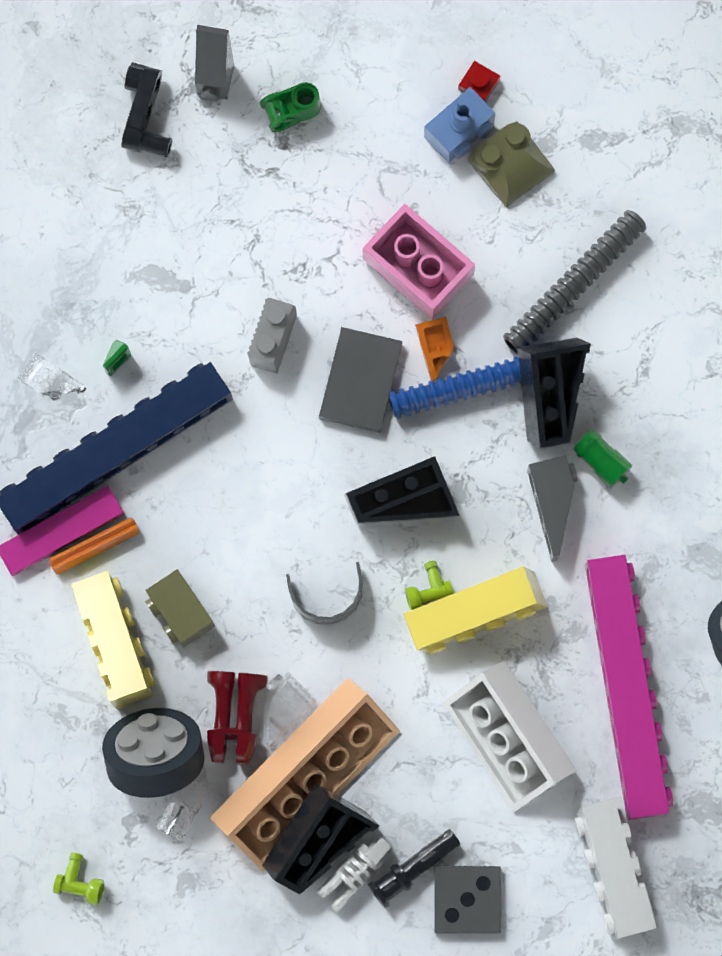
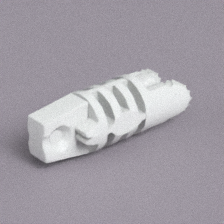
(355, 871)

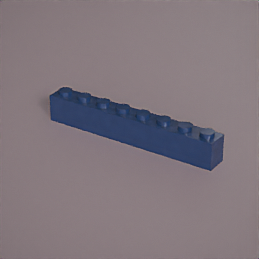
(114, 448)

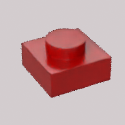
(480, 80)

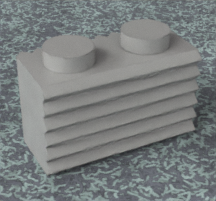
(272, 335)

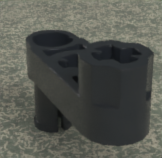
(146, 84)

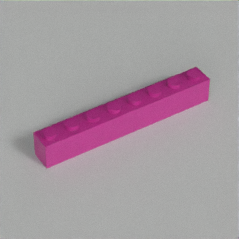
(627, 687)

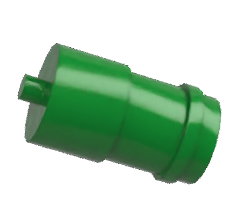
(603, 459)

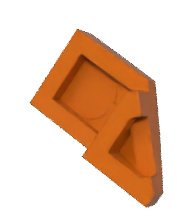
(435, 344)

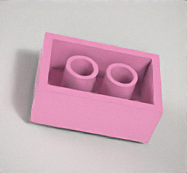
(418, 261)

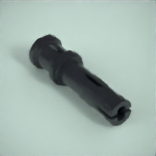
(412, 868)

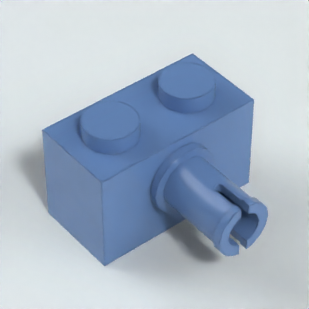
(460, 125)

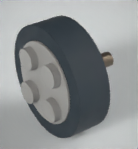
(153, 752)

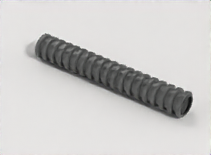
(575, 281)

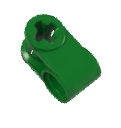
(289, 107)

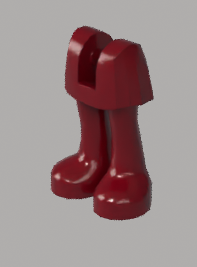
(217, 738)

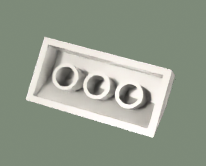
(509, 736)

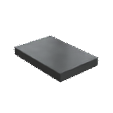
(360, 379)

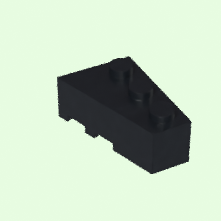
(550, 389)
(404, 496)
(315, 838)

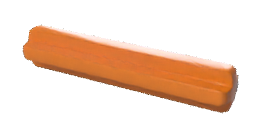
(94, 546)

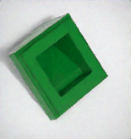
(116, 357)

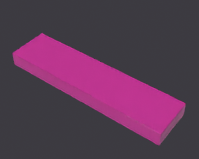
(60, 530)

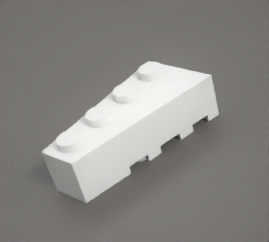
(615, 868)

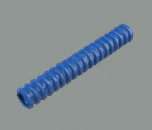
(455, 388)

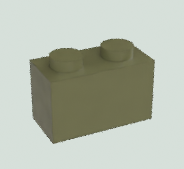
(179, 608)

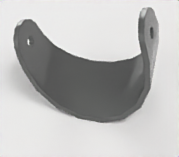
(328, 620)

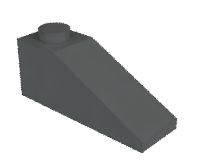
(213, 63)
(553, 491)

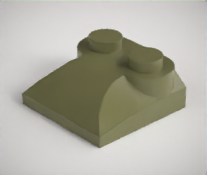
(510, 163)

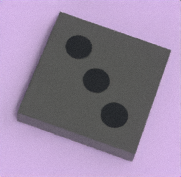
(467, 899)

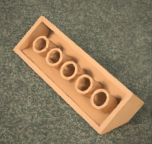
(323, 750)

